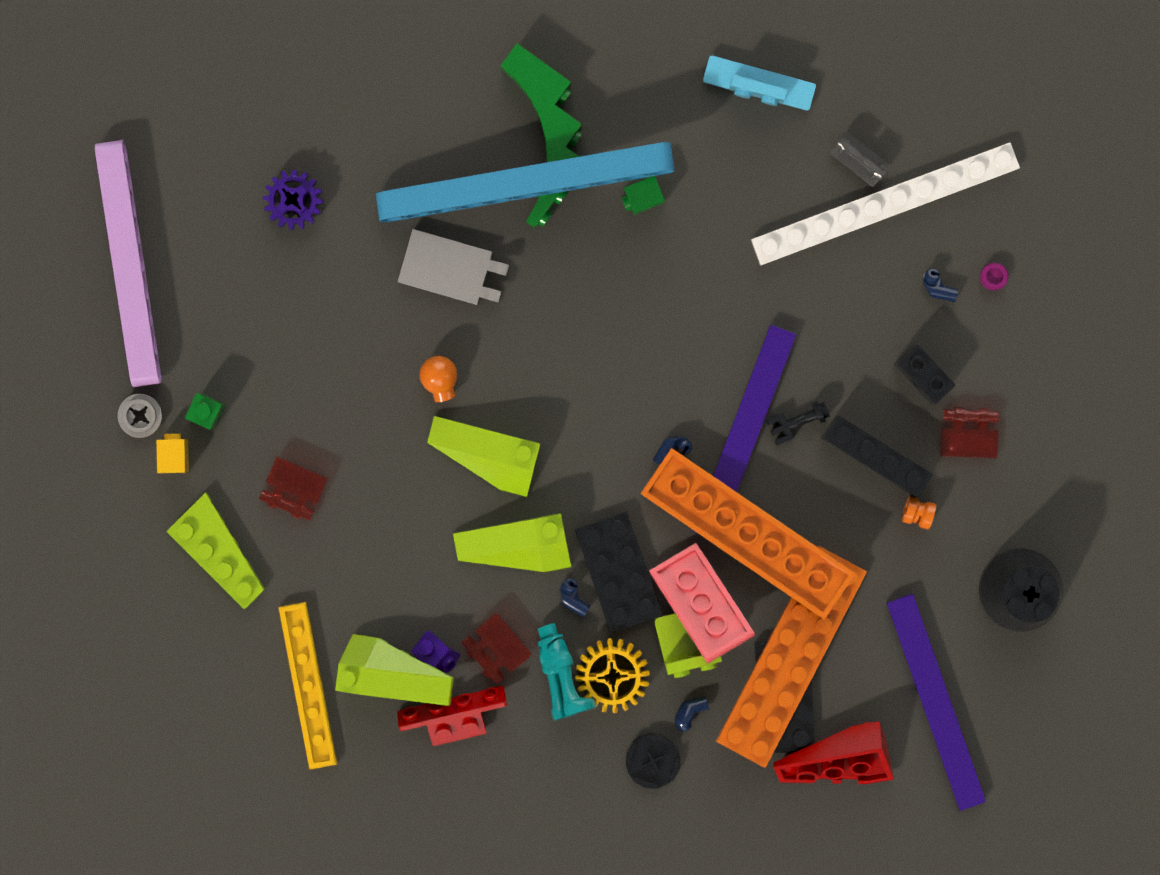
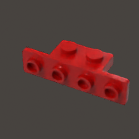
(453, 722)

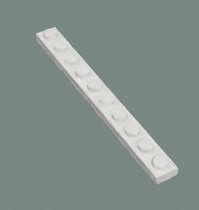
(885, 204)

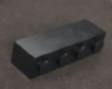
(876, 456)

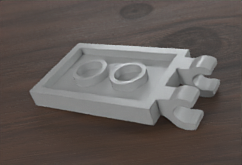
(449, 268)

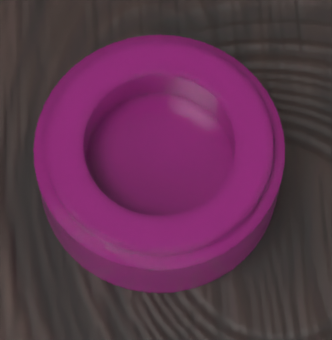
(993, 276)

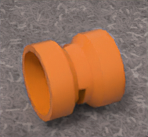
(918, 512)

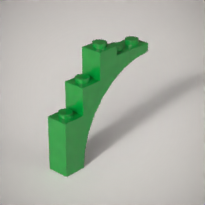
(545, 90)

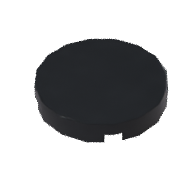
(652, 760)

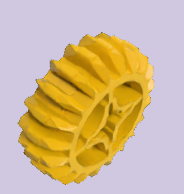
(625, 674)

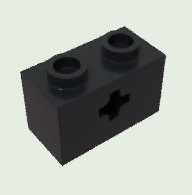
(924, 374)

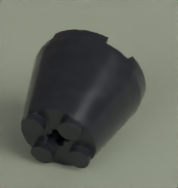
(1003, 588)

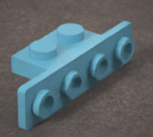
(760, 83)

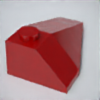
(849, 754)

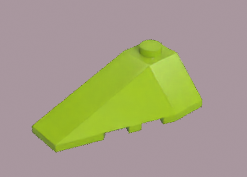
(494, 456)
(522, 544)
(383, 671)

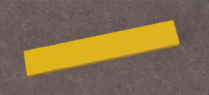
(308, 685)

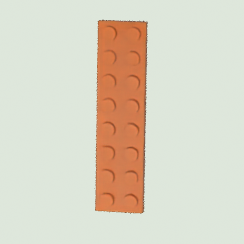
(748, 533)
(783, 674)

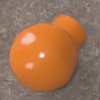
(439, 377)

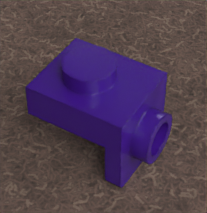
(435, 652)

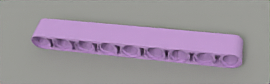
(128, 263)

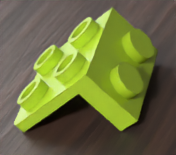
(678, 648)

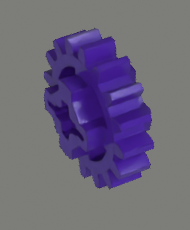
(283, 209)

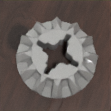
(127, 417)

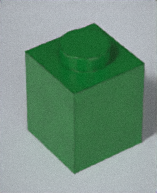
(642, 196)
(205, 411)

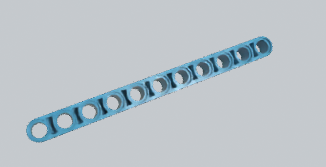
(525, 182)

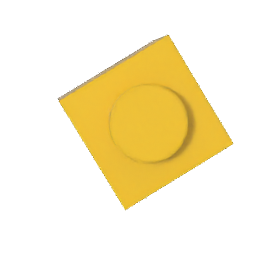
(172, 454)

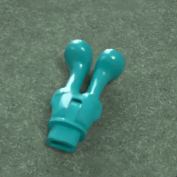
(557, 664)

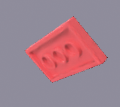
(702, 603)

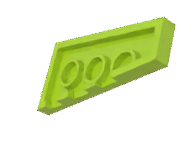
(212, 546)

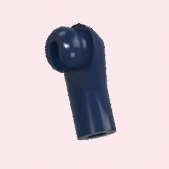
(936, 288)
(680, 444)
(570, 598)
(687, 711)

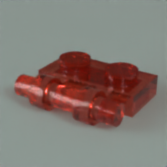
(966, 442)
(297, 481)
(502, 642)

